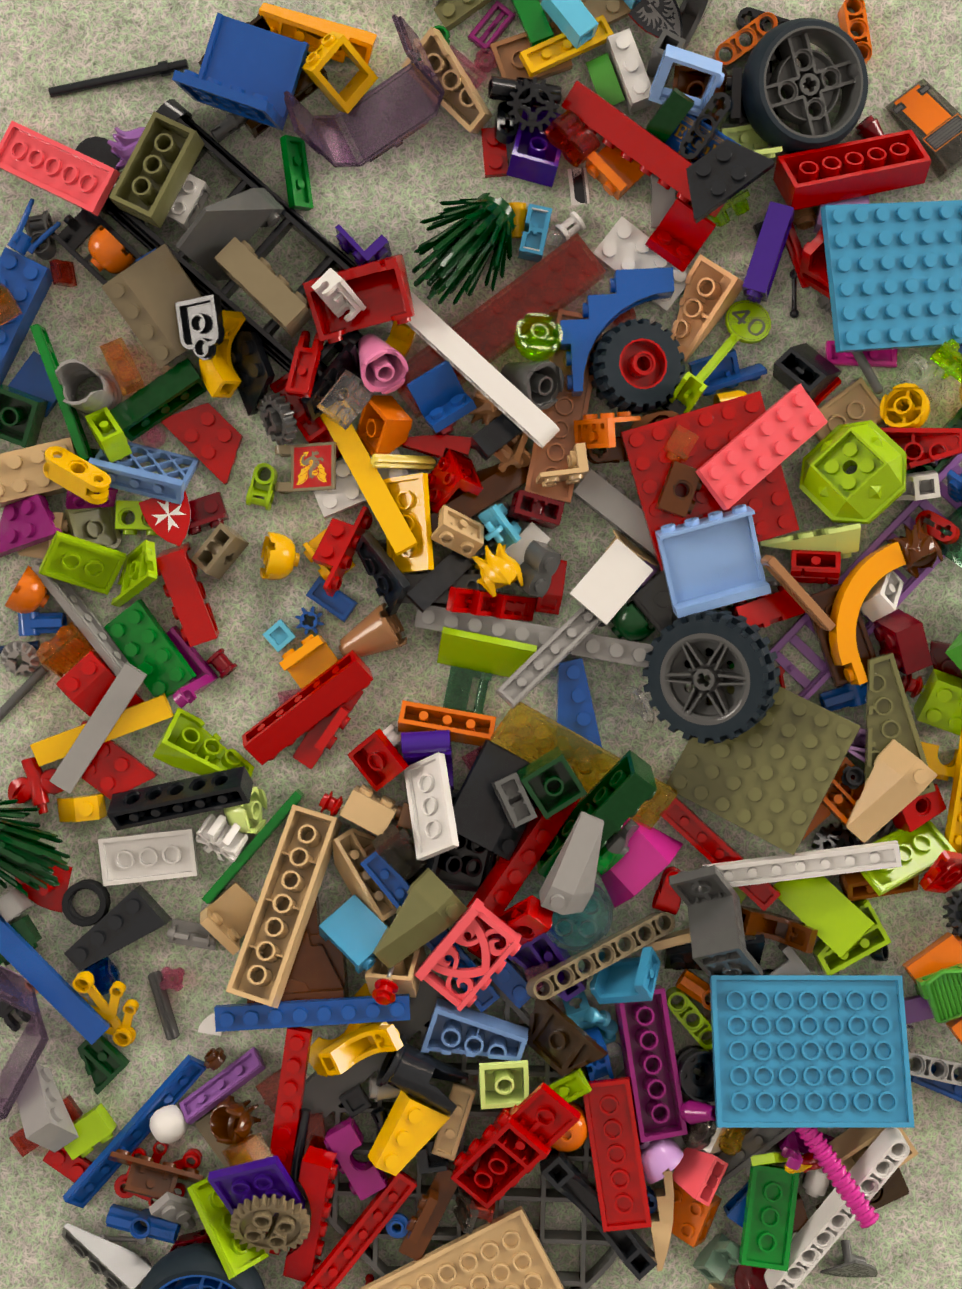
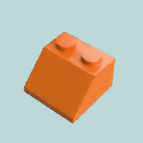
(383, 425)

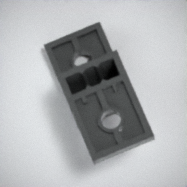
(714, 922)

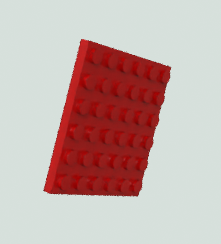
(716, 428)

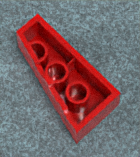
(187, 595)

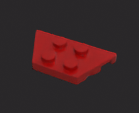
(207, 437)
(116, 770)
(944, 873)

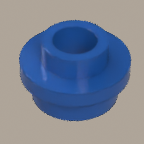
(400, 1219)

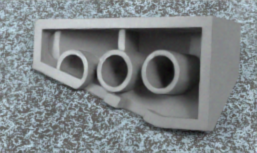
(575, 868)

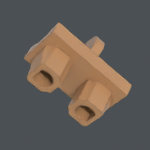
(514, 453)

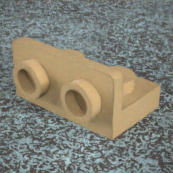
(458, 532)

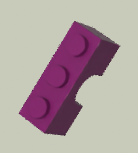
(362, 1176)

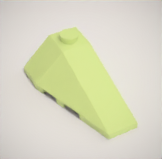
(838, 538)

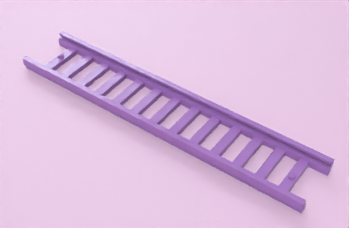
(909, 585)

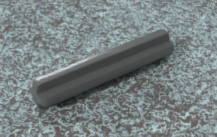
(163, 1006)

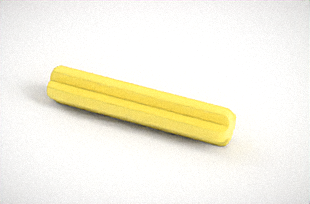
(394, 461)

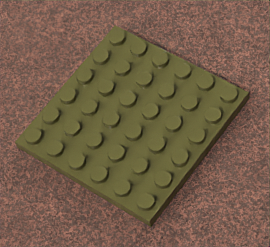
(771, 773)

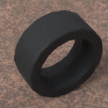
(73, 916)

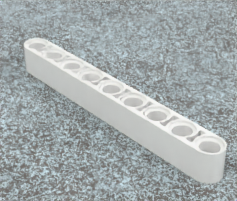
(481, 374)
(833, 1216)

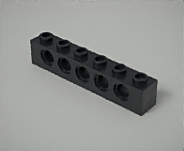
(180, 798)

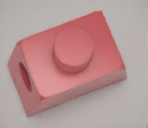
(699, 1174)

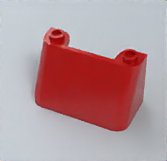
(379, 286)

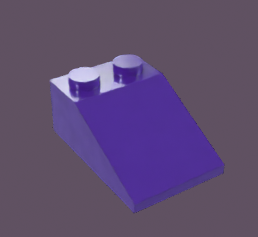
(533, 154)

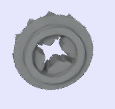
(29, 658)

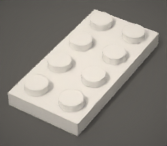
(626, 249)
(347, 490)
(431, 807)
(148, 856)

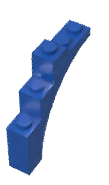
(630, 289)

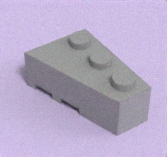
(44, 1112)

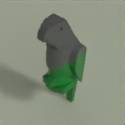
(616, 847)

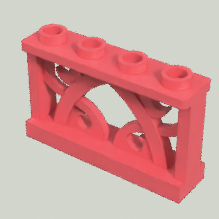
(469, 923)

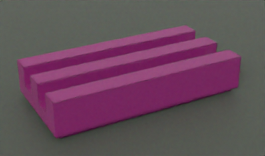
(504, 11)

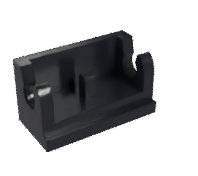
(494, 436)

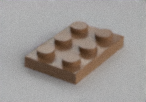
(508, 60)

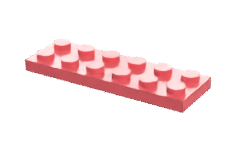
(56, 168)
(761, 447)

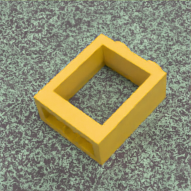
(357, 85)

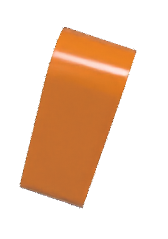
(858, 23)
(751, 29)

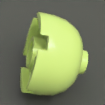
(249, 815)

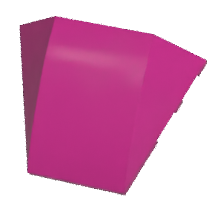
(647, 856)

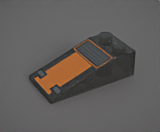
(933, 123)

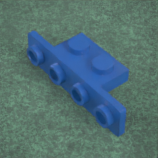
(726, 373)

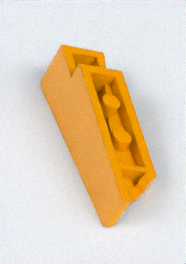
(313, 29)

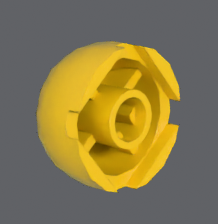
(905, 407)
(278, 556)

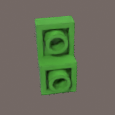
(605, 79)

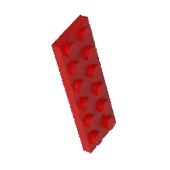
(617, 1155)

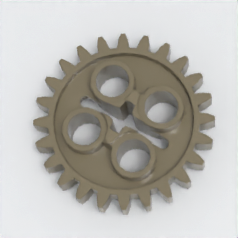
(257, 1217)

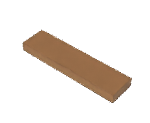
(797, 592)

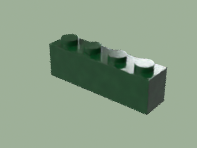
(159, 399)

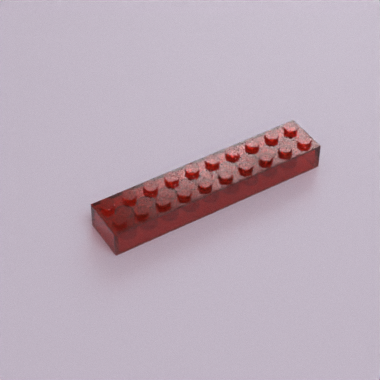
(492, 326)

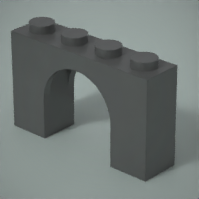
(692, 14)

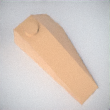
(705, 300)

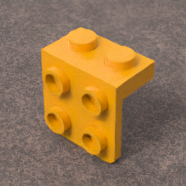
(309, 660)

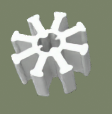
(221, 838)

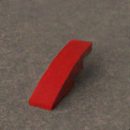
(313, 431)
(438, 444)
(483, 604)

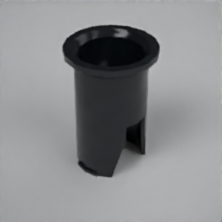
(411, 1072)

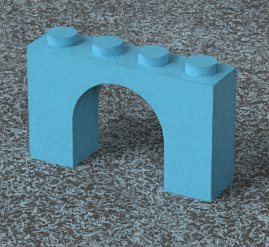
(575, 19)

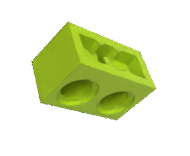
(124, 507)

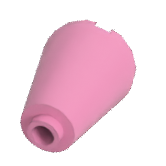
(380, 365)

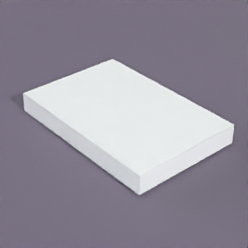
(611, 581)

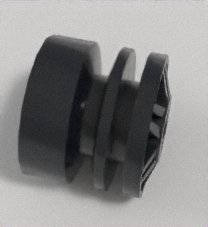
(696, 1086)

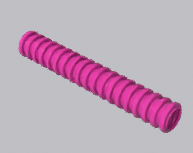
(839, 1176)

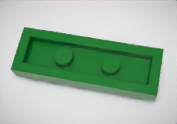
(296, 173)

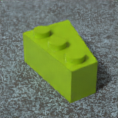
(872, 941)

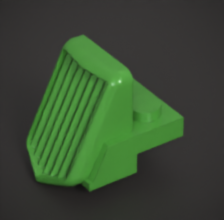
(942, 992)

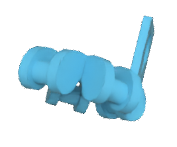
(589, 1017)

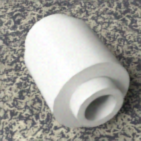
(816, 1183)

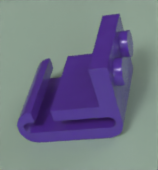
(426, 743)

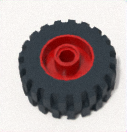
(636, 366)

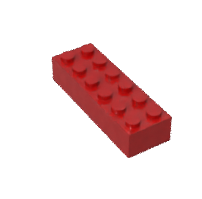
(851, 169)

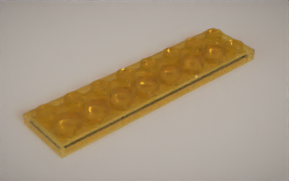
(534, 734)

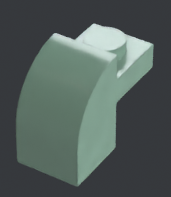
(717, 1258)

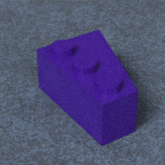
(544, 950)

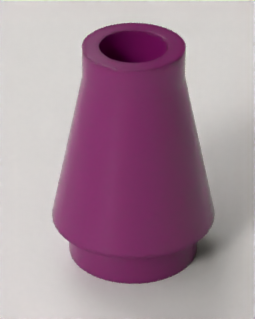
(697, 1112)

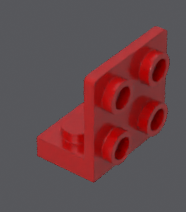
(678, 235)
(452, 473)

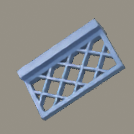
(142, 480)

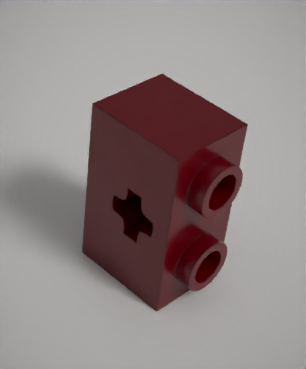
(536, 509)

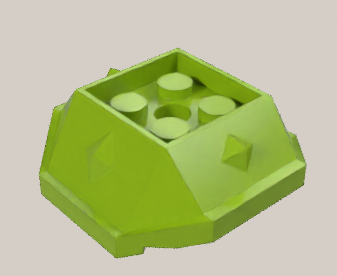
(867, 491)

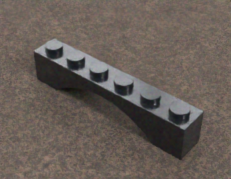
(578, 1189)

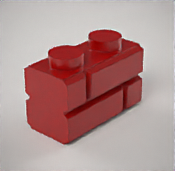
(815, 566)

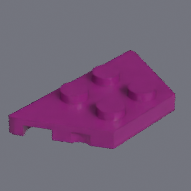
(26, 524)

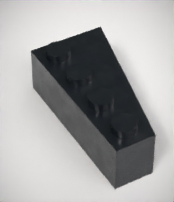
(124, 924)

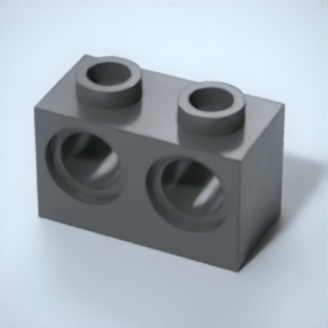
(514, 800)

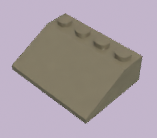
(147, 299)

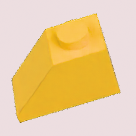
(82, 808)

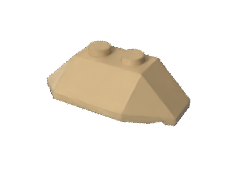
(348, 853)

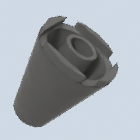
(536, 380)

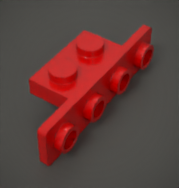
(339, 547)
(324, 733)

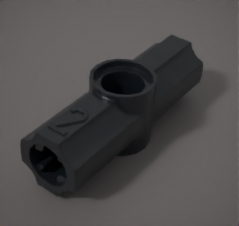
(501, 87)

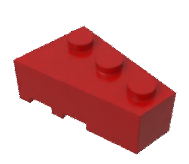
(767, 608)

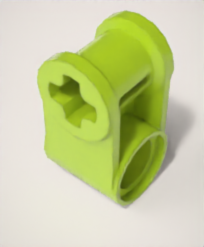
(262, 488)

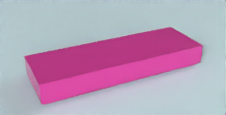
(876, 358)

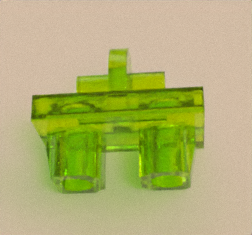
(738, 203)
(949, 359)

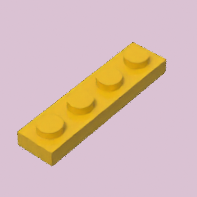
(560, 49)

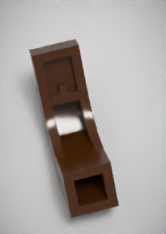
(778, 928)

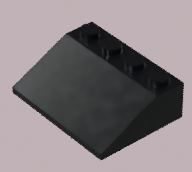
(477, 807)
(463, 866)

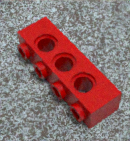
(527, 919)

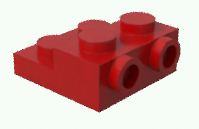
(378, 760)

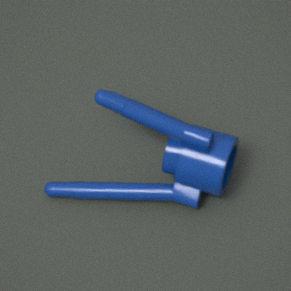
(21, 242)

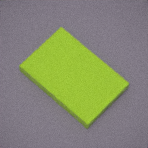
(82, 563)

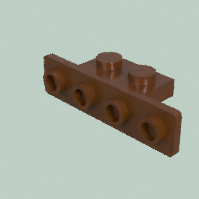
(151, 1178)
(428, 1216)

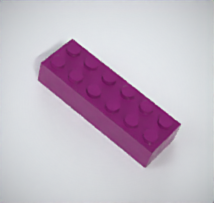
(651, 1066)

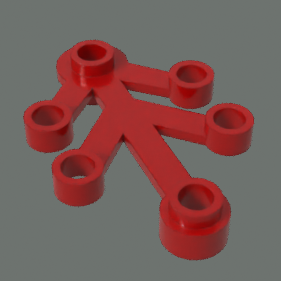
(157, 1155)

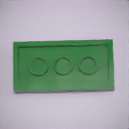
(150, 650)
(769, 1218)

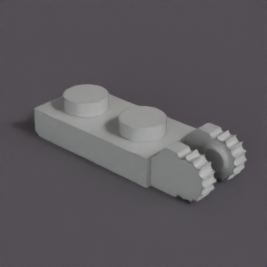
(175, 1209)

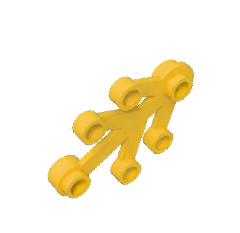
(122, 1031)

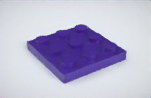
(254, 1178)

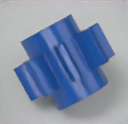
(316, 622)

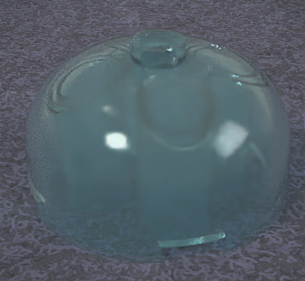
(585, 928)

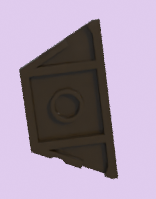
(560, 1039)

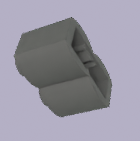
(538, 567)

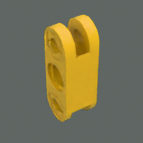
(76, 475)

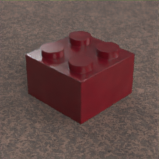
(905, 639)

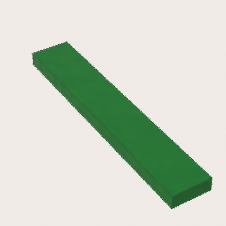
(69, 413)
(253, 847)

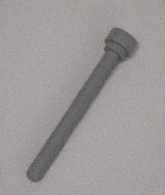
(824, 303)

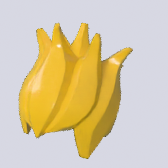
(497, 569)

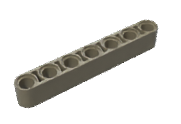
(590, 956)

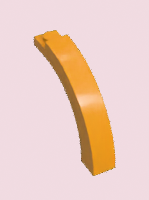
(848, 604)

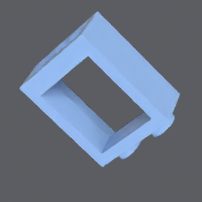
(671, 54)

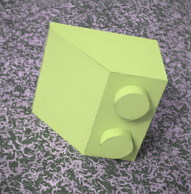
(503, 1084)

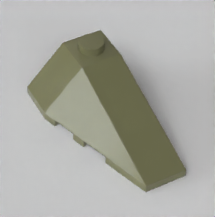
(423, 916)

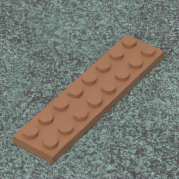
(563, 413)

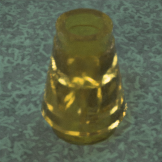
(732, 1140)

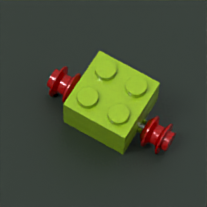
(938, 700)

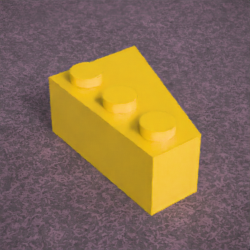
(405, 1133)

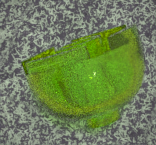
(537, 337)

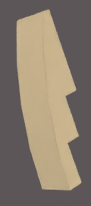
(663, 1220)

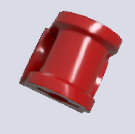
(665, 897)

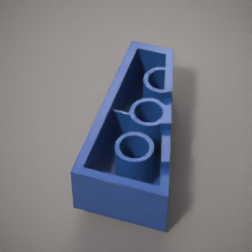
(574, 701)

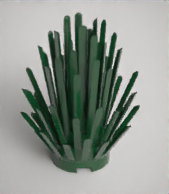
(467, 245)
(24, 854)

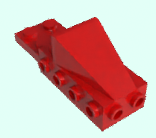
(513, 1145)

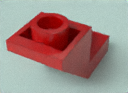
(552, 600)

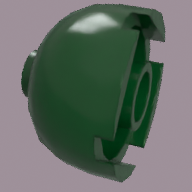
(631, 623)

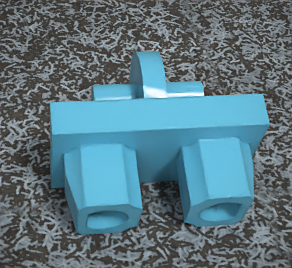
(499, 526)

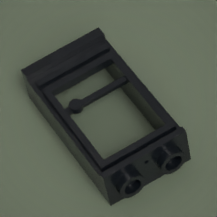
(78, 230)

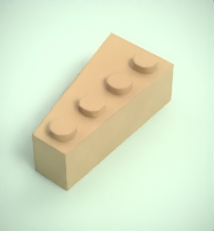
(460, 94)

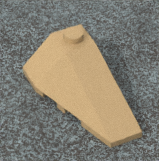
(892, 785)

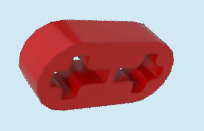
(940, 522)

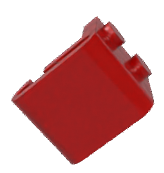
(813, 265)

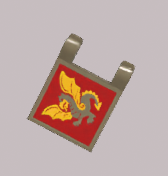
(311, 467)

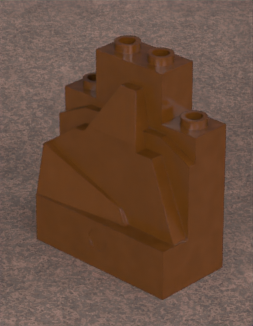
(318, 967)

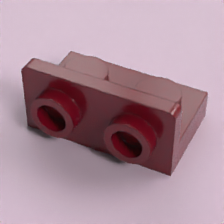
(207, 511)

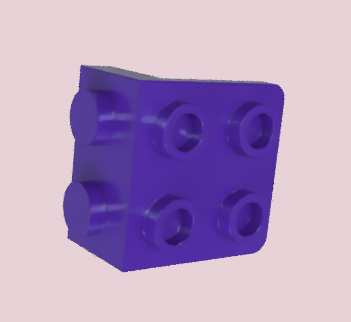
(377, 250)

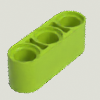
(685, 1008)

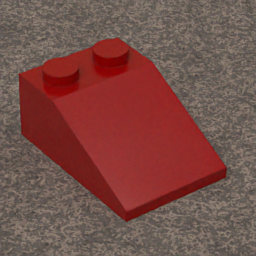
(89, 683)

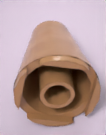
(374, 634)

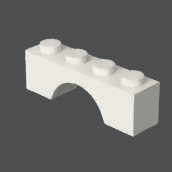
(921, 486)

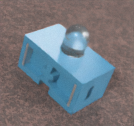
(537, 233)

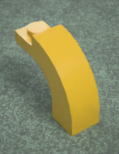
(218, 372)
(359, 1045)

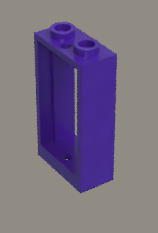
(768, 252)

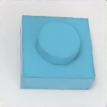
(279, 635)

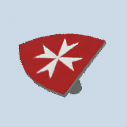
(168, 519)

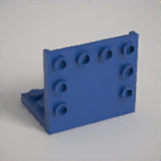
(246, 72)

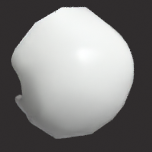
(168, 1124)

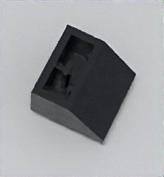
(807, 367)

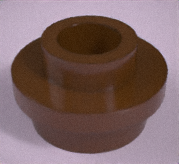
(214, 1058)

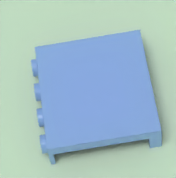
(712, 561)

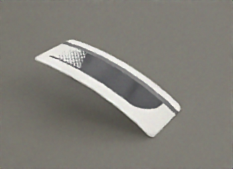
(578, 186)

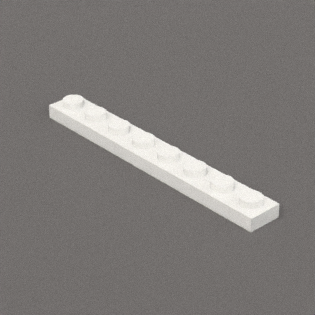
(811, 864)

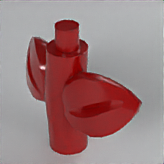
(33, 786)

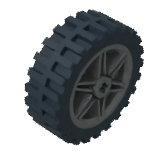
(731, 641)

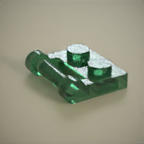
(459, 689)

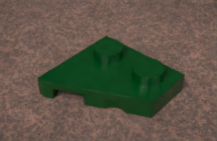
(102, 1061)

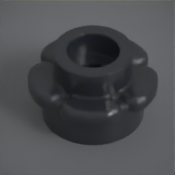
(857, 773)

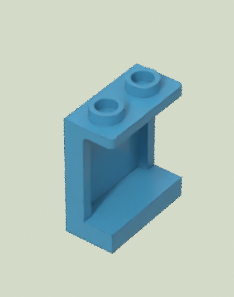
(354, 932)
(627, 979)

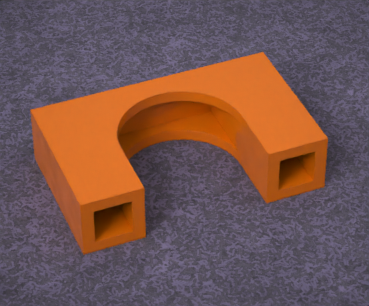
(937, 956)

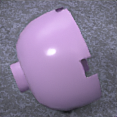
(658, 1157)

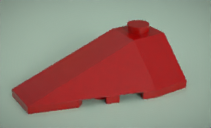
(926, 444)

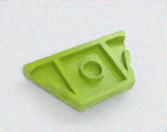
(137, 572)

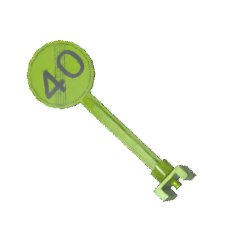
(746, 323)

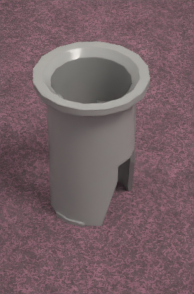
(73, 373)

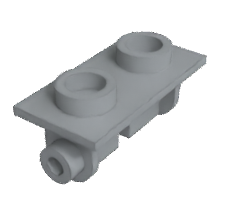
(190, 934)

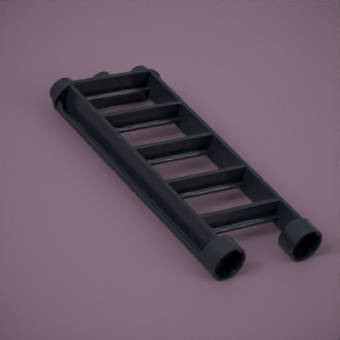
(291, 219)

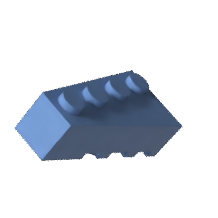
(473, 1034)

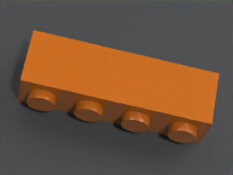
(463, 725)

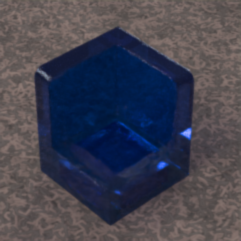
(104, 974)

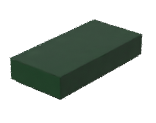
(670, 115)

